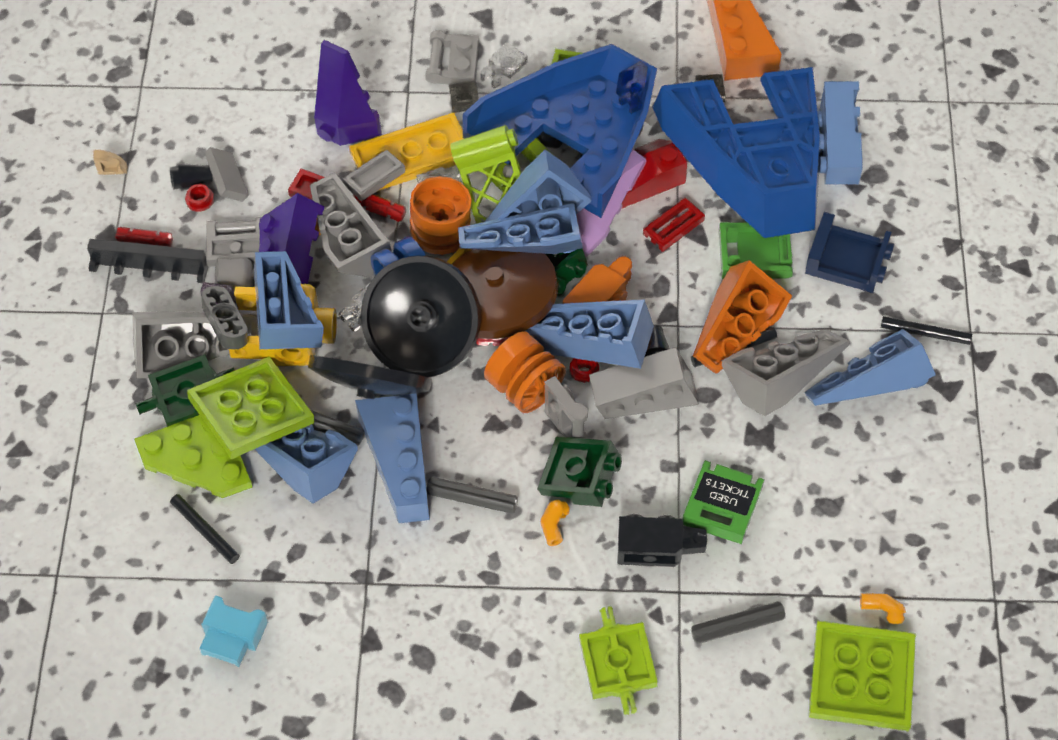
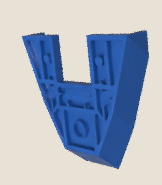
(577, 106)
(756, 167)

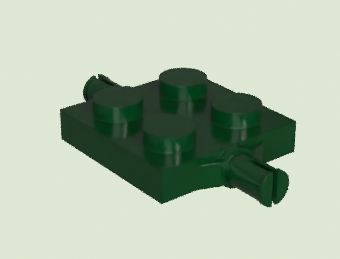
(171, 388)

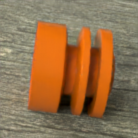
(437, 212)
(521, 369)

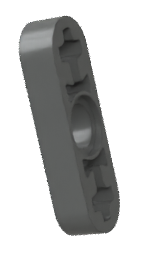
(222, 326)

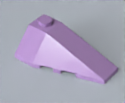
(596, 229)

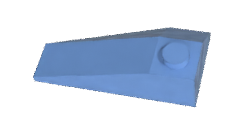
(541, 186)
(540, 231)

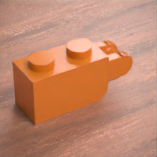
(603, 283)

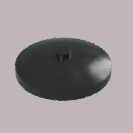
(421, 316)
(368, 378)

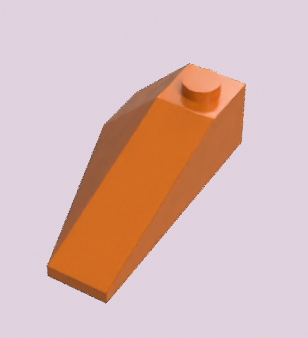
(740, 311)

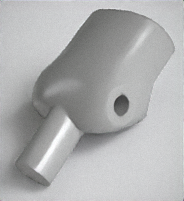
(234, 272)

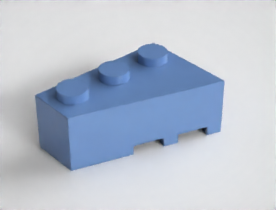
(839, 133)
(282, 307)

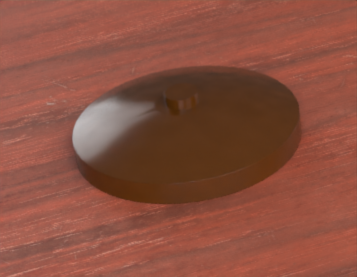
(511, 289)

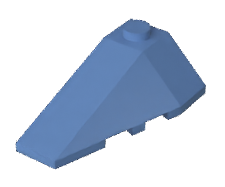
(892, 366)
(310, 460)

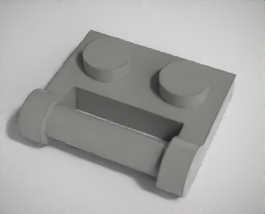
(462, 58)
(233, 245)
(563, 410)

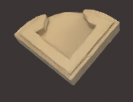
(109, 163)

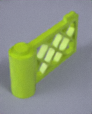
(482, 152)

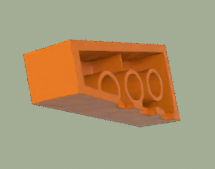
(742, 40)

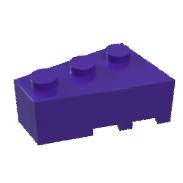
(291, 230)

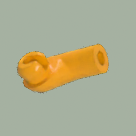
(550, 519)
(894, 609)

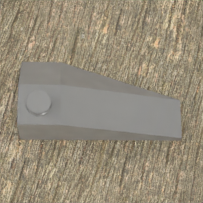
(175, 337)

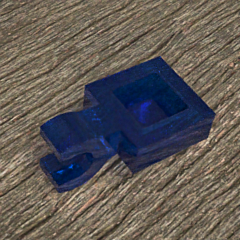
(629, 84)

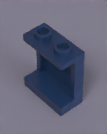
(848, 256)

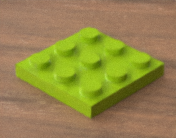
(250, 407)
(862, 676)

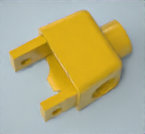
(246, 300)

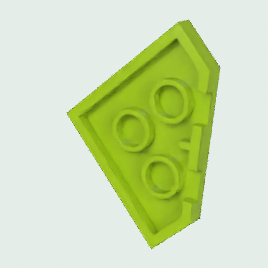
(193, 457)

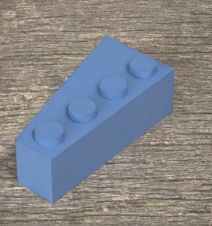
(597, 331)
(396, 445)

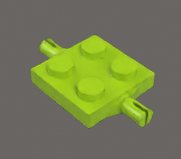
(618, 660)

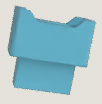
(231, 631)

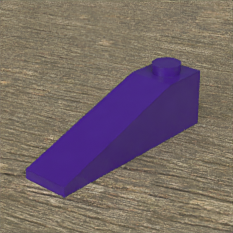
(341, 104)

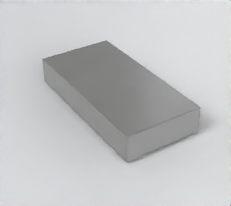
(226, 174)
(374, 175)

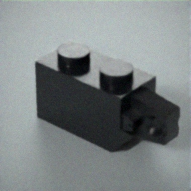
(657, 540)

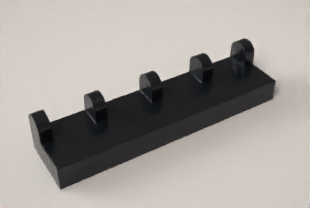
(147, 258)

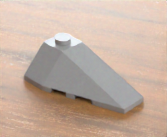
(346, 228)
(777, 374)

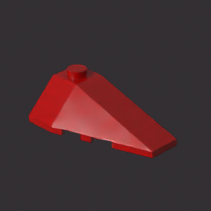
(662, 171)

